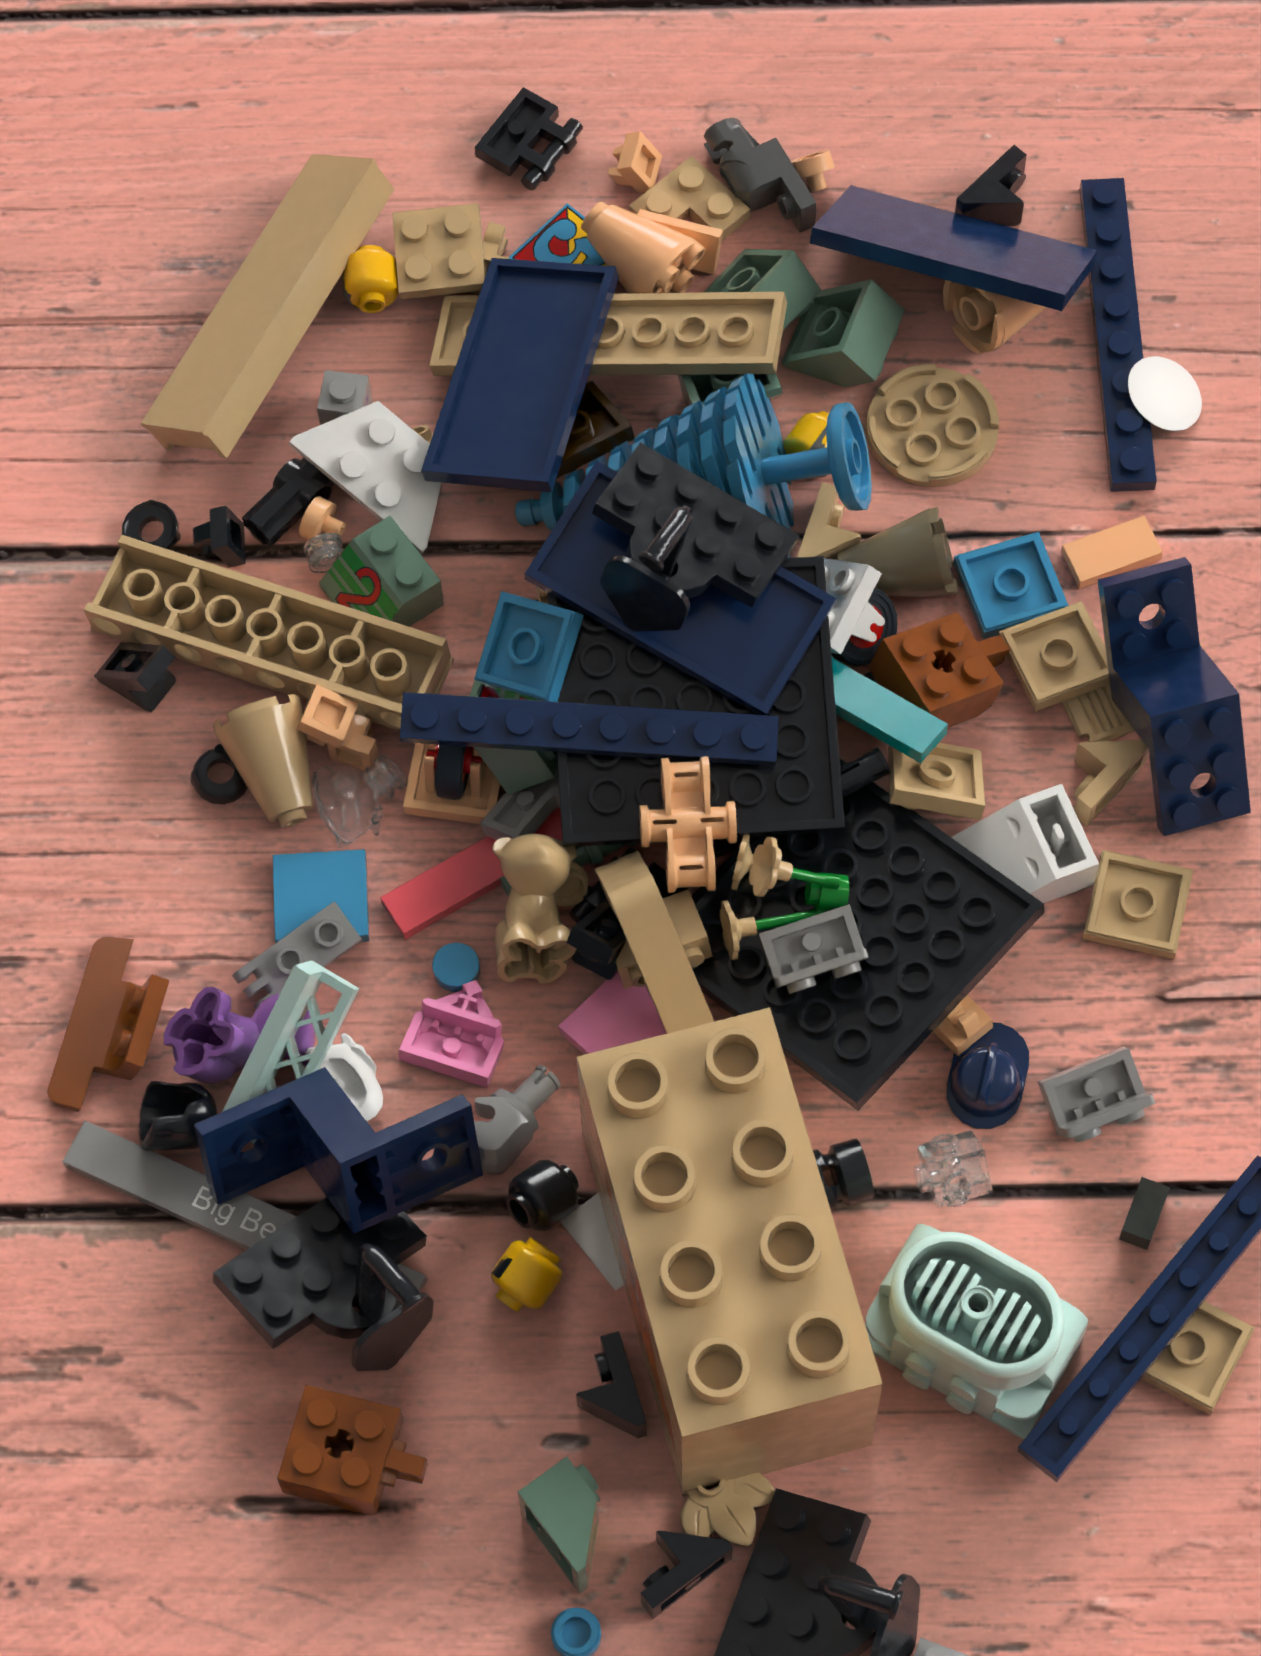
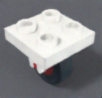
(860, 614)

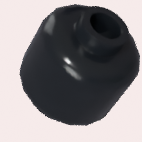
(542, 1195)

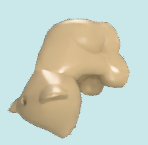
(531, 936)

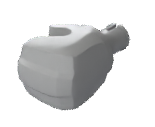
(512, 1120)

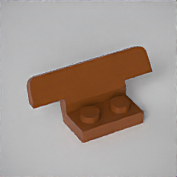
(107, 1025)

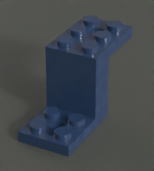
(1174, 696)
(358, 1170)

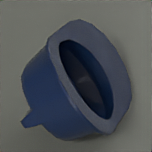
(989, 1078)

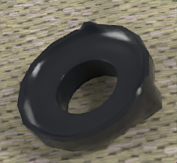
(148, 512)
(212, 791)

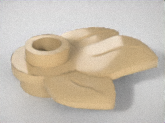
(727, 1509)

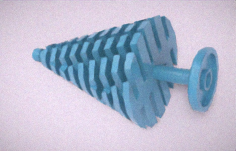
(739, 449)

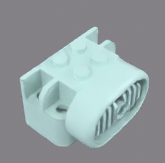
(974, 1327)

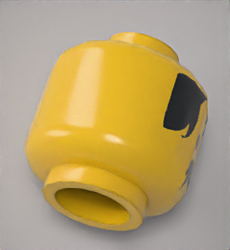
(526, 1274)

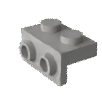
(814, 947)
(1095, 1095)

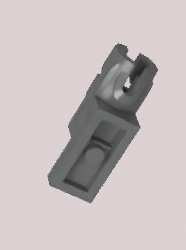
(760, 172)

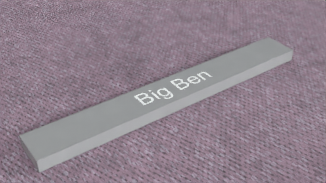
(178, 1190)

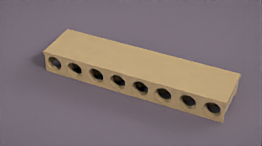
(269, 304)
(265, 631)

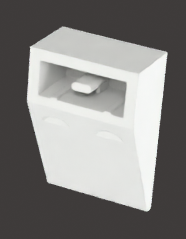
(1036, 845)

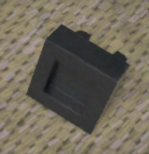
(222, 537)

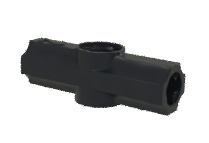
(287, 501)

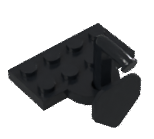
(685, 531)
(322, 1271)
(808, 1586)

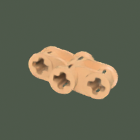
(688, 824)

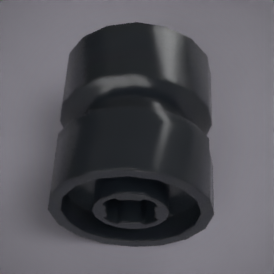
(848, 1172)

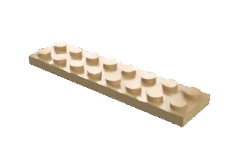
(658, 333)

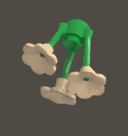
(765, 866)

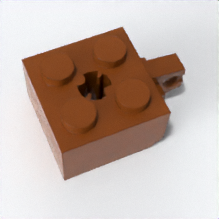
(941, 668)
(358, 1476)

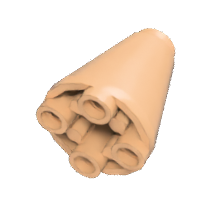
(643, 251)

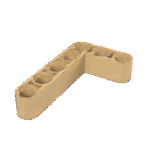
(654, 942)

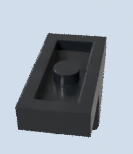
(993, 194)
(139, 673)
(598, 941)
(619, 1400)
(694, 1561)

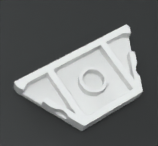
(378, 465)

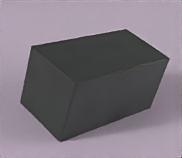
(1144, 1213)

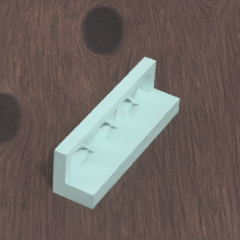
(281, 1027)

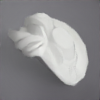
(355, 1075)

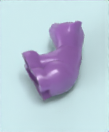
(215, 1042)

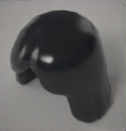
(170, 1115)

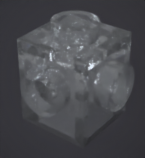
(953, 1169)

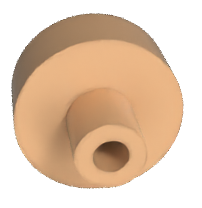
(812, 168)
(320, 519)

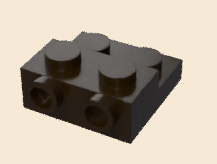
(595, 430)

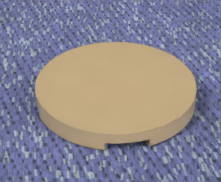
(932, 425)

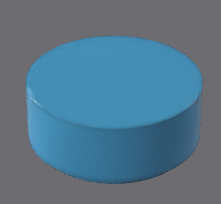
(455, 966)
(576, 1633)

